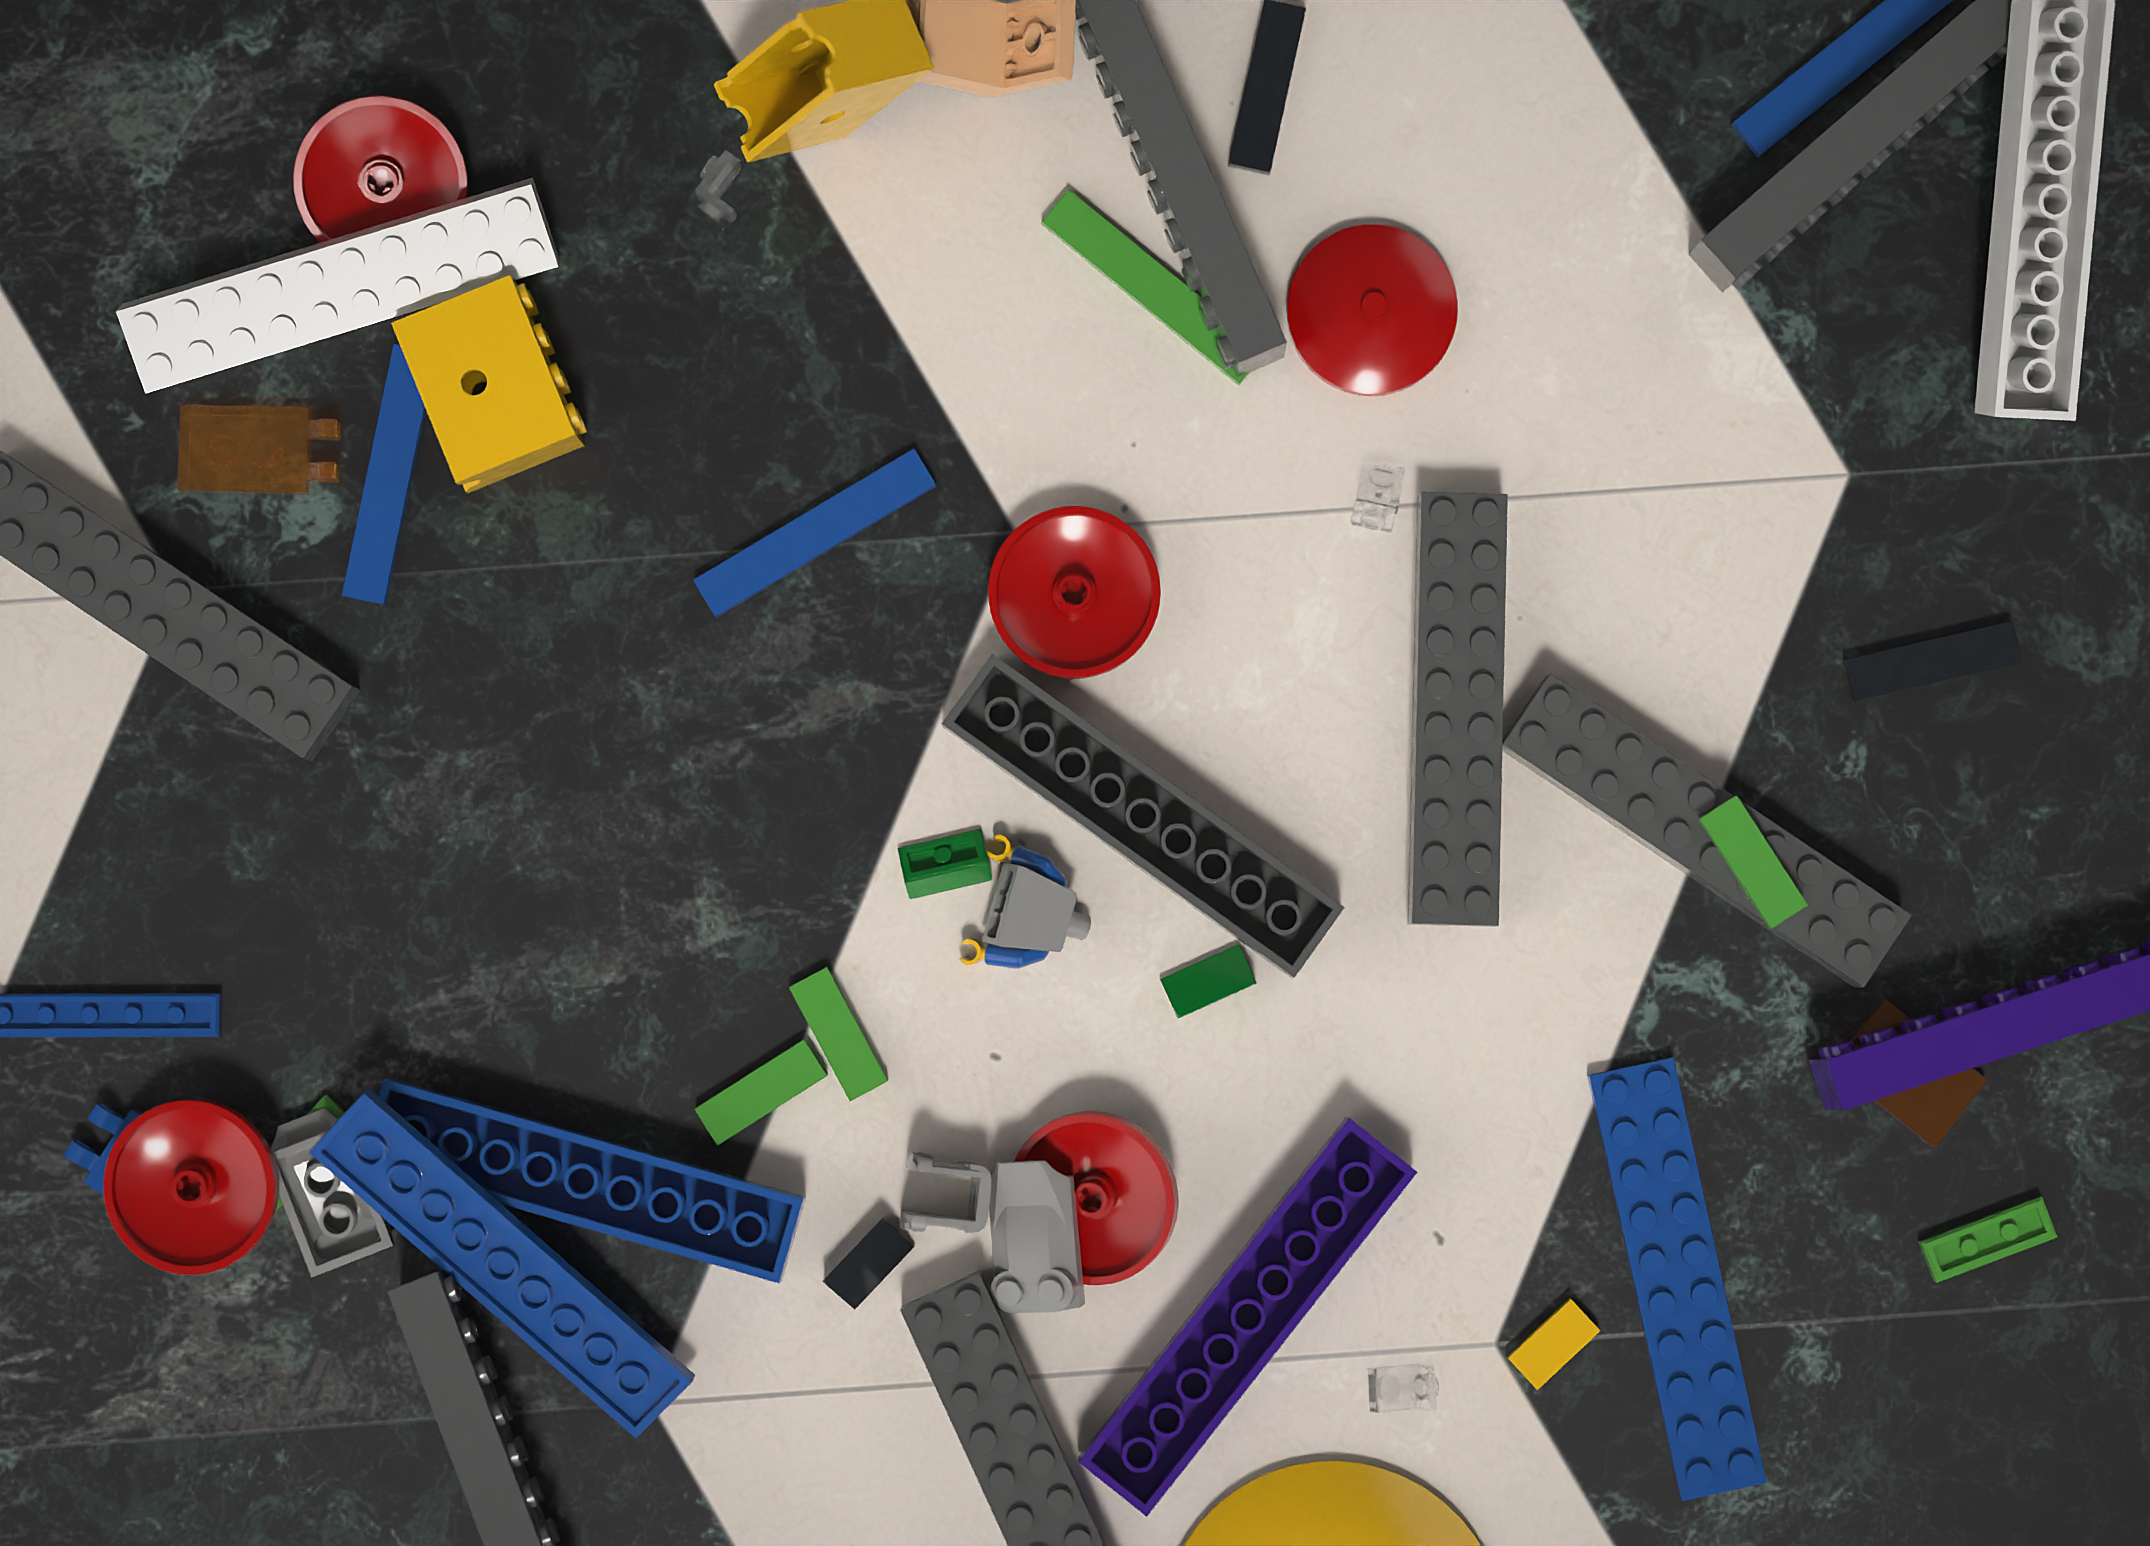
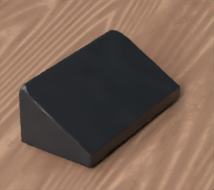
(868, 1263)

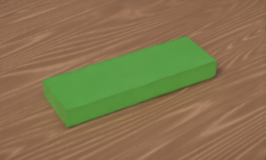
(1752, 862)
(838, 1034)
(761, 1092)
(1987, 1239)

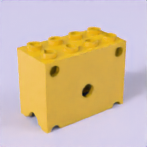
(824, 75)
(522, 410)

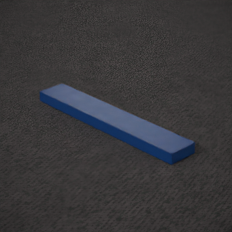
(1832, 70)
(386, 485)
(815, 533)
(110, 1015)

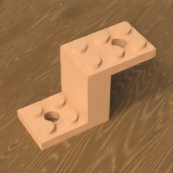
(994, 44)

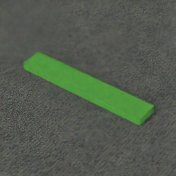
(1134, 274)

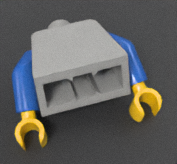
(1028, 911)

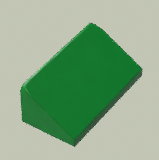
(944, 864)
(1208, 981)

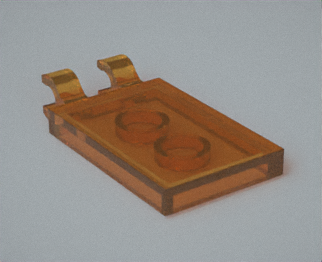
(252, 449)

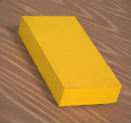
(1553, 1343)

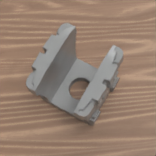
(978, 1200)

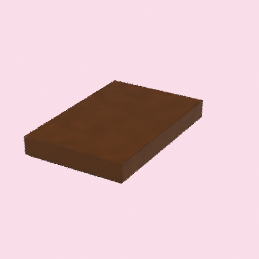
(1930, 1107)

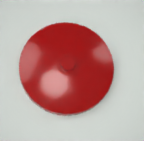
(375, 165)
(1372, 310)
(1074, 592)
(191, 1186)
(1120, 1186)

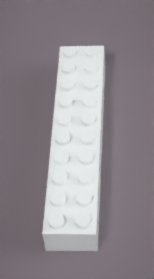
(2044, 208)
(337, 285)

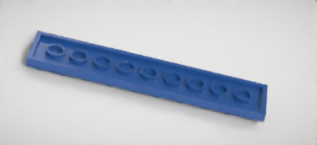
(502, 1263)
(1676, 1279)

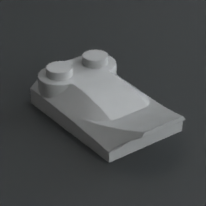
(324, 1213)
(1034, 1239)

